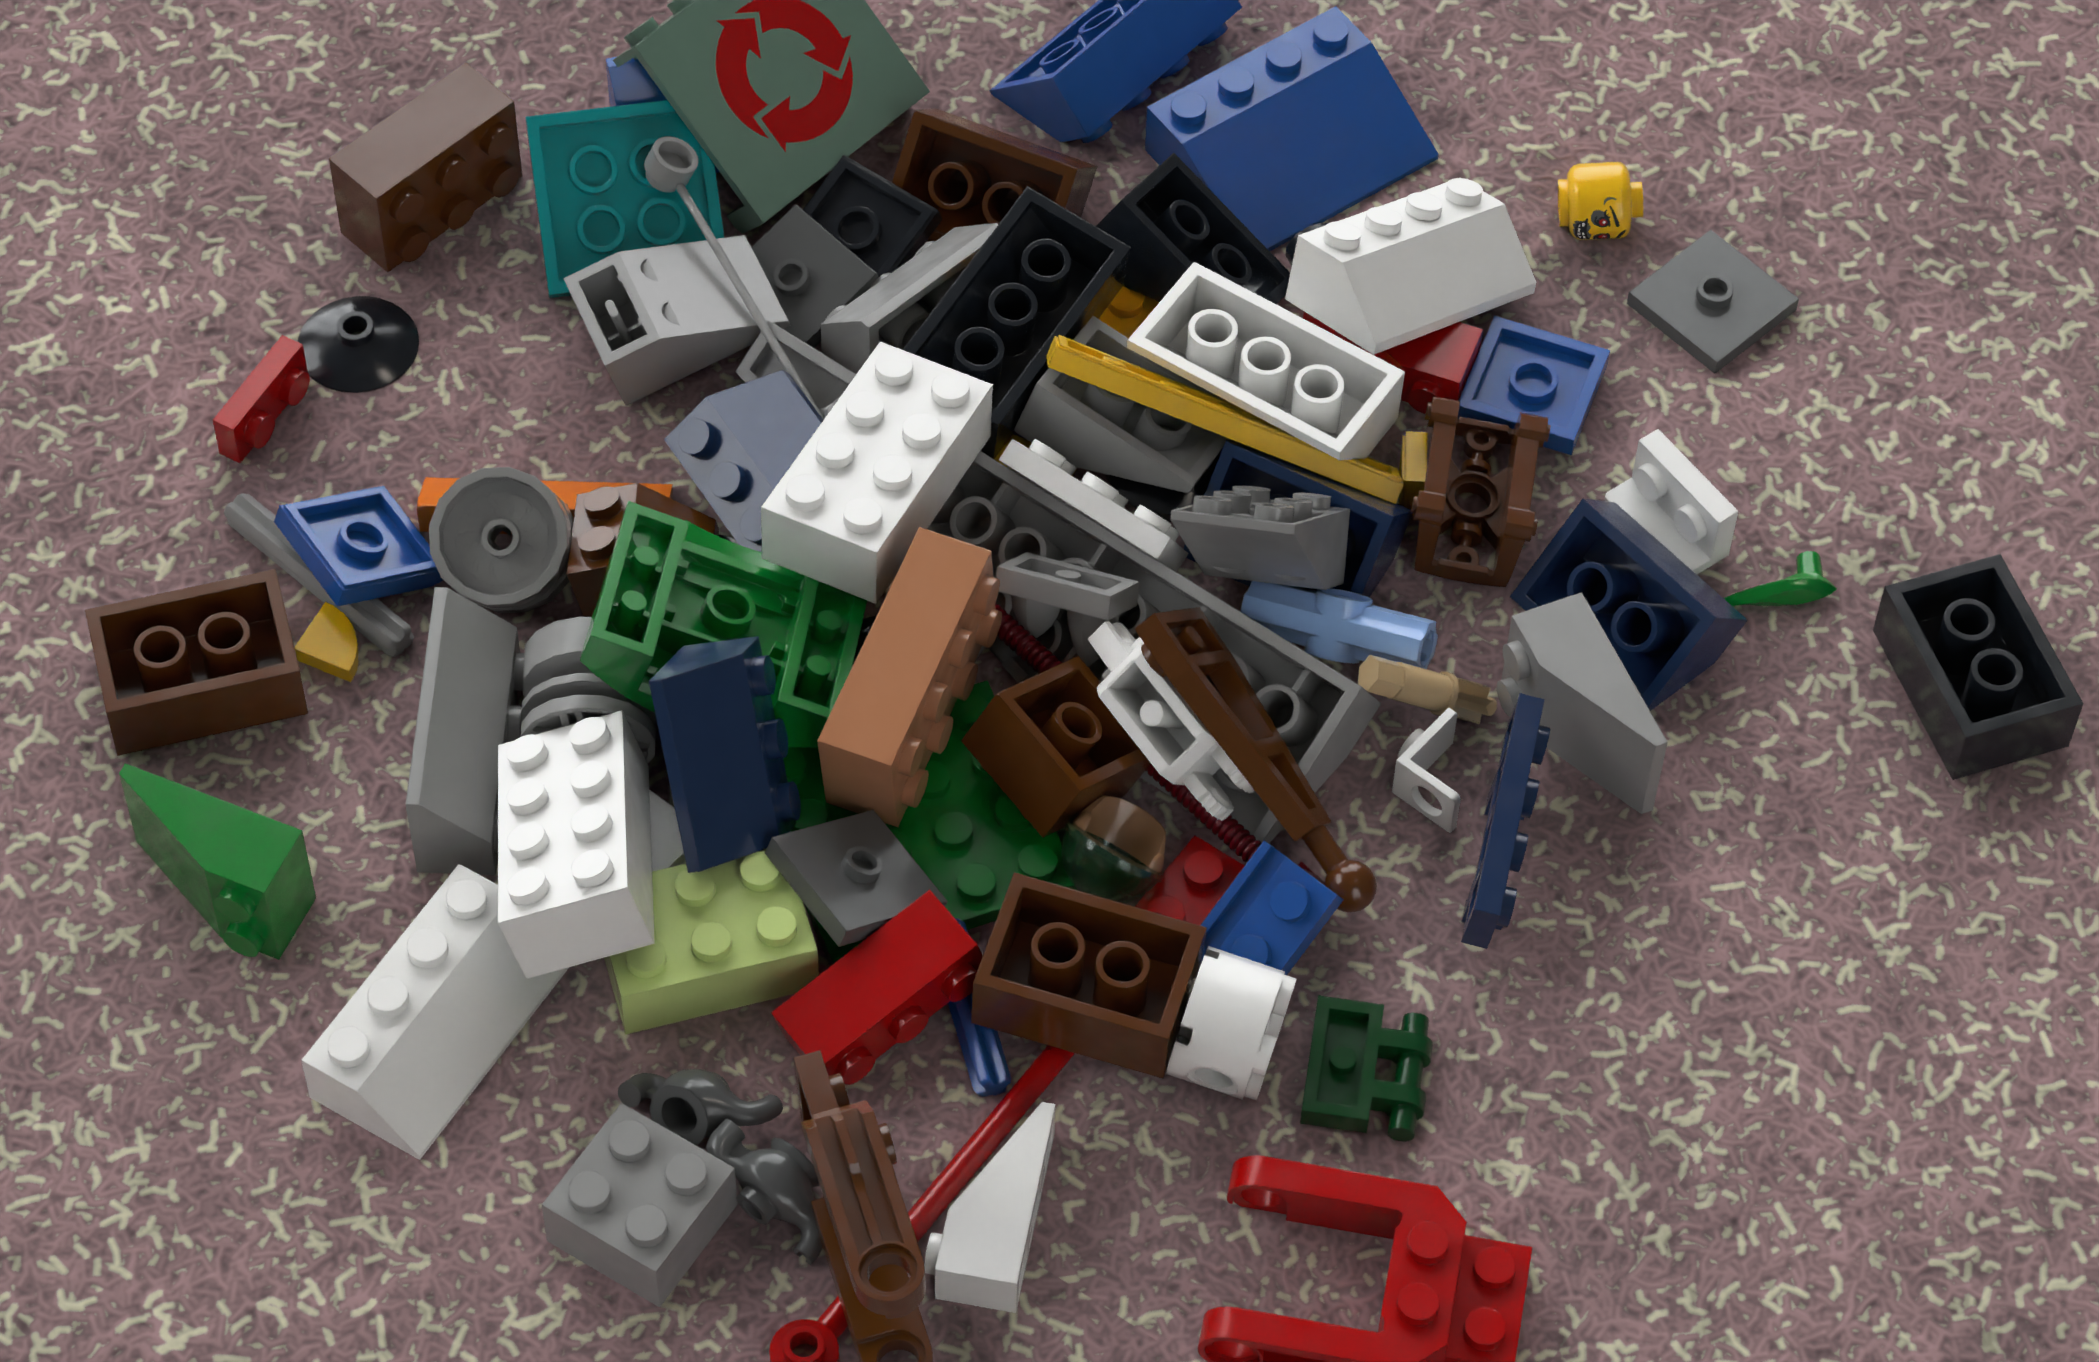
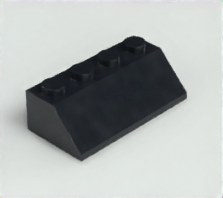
(1027, 283)

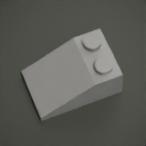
(1112, 432)
(1589, 698)

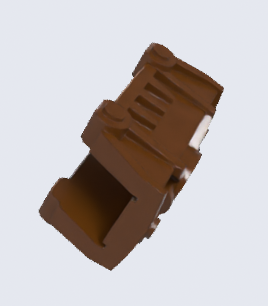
(1508, 494)

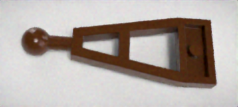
(1189, 649)

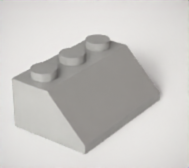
(900, 299)

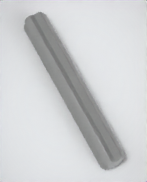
(368, 617)

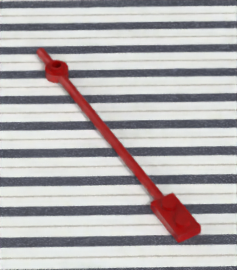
(1186, 893)

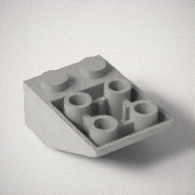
(670, 311)
(1264, 539)

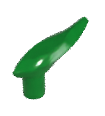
(1794, 590)

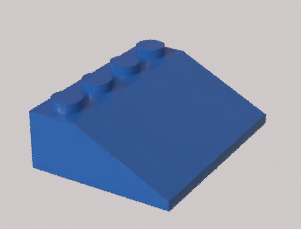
(1293, 129)

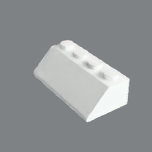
(1410, 266)
(1272, 364)
(427, 1020)

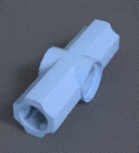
(1340, 624)

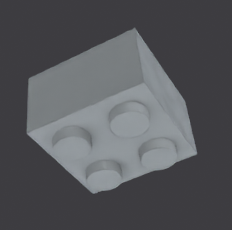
(640, 1204)

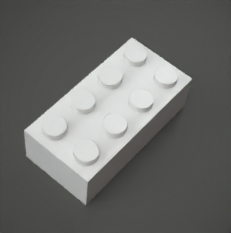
(876, 471)
(574, 845)

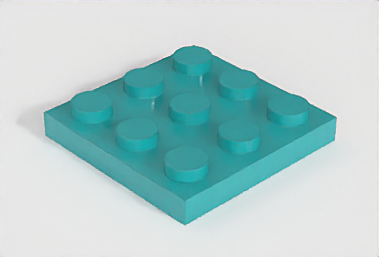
(596, 187)

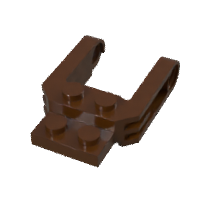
(862, 1217)

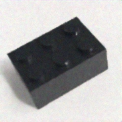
(1977, 666)

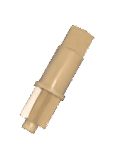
(1426, 688)

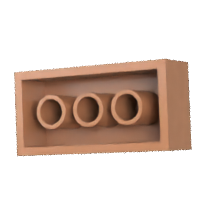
(910, 677)

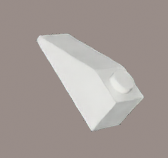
(993, 1222)

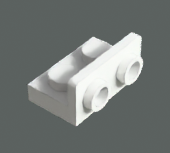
(1677, 504)

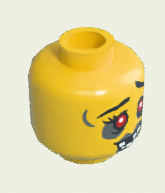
(1599, 201)

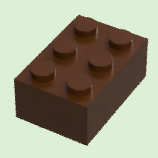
(427, 167)
(196, 662)
(1087, 975)

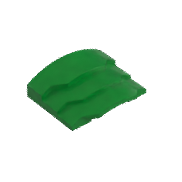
(690, 587)

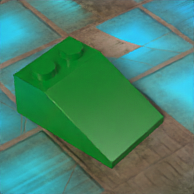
(228, 862)

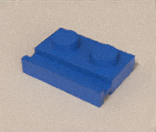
(1270, 911)

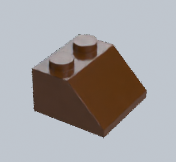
(596, 531)

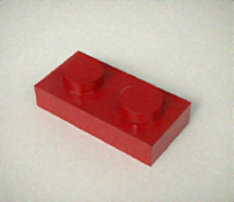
(252, 410)

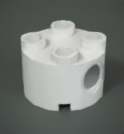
(1231, 1024)

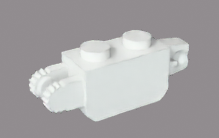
(1162, 721)

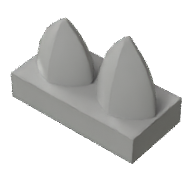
(1046, 585)

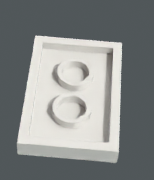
(1095, 500)

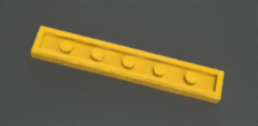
(1216, 416)

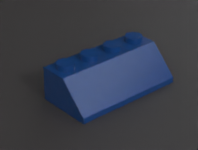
(1109, 62)

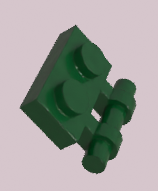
(1343, 1067)

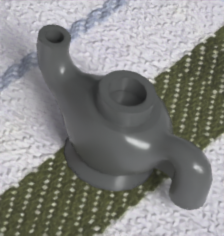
(695, 1102)
(773, 1183)

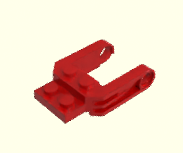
(1443, 1289)

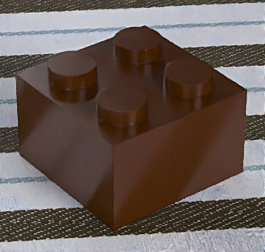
(1055, 746)

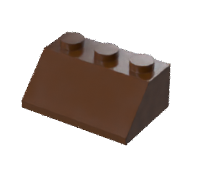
(981, 172)

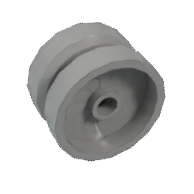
(473, 516)

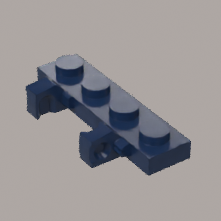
(1508, 802)

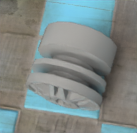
(564, 691)

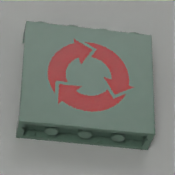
(776, 88)

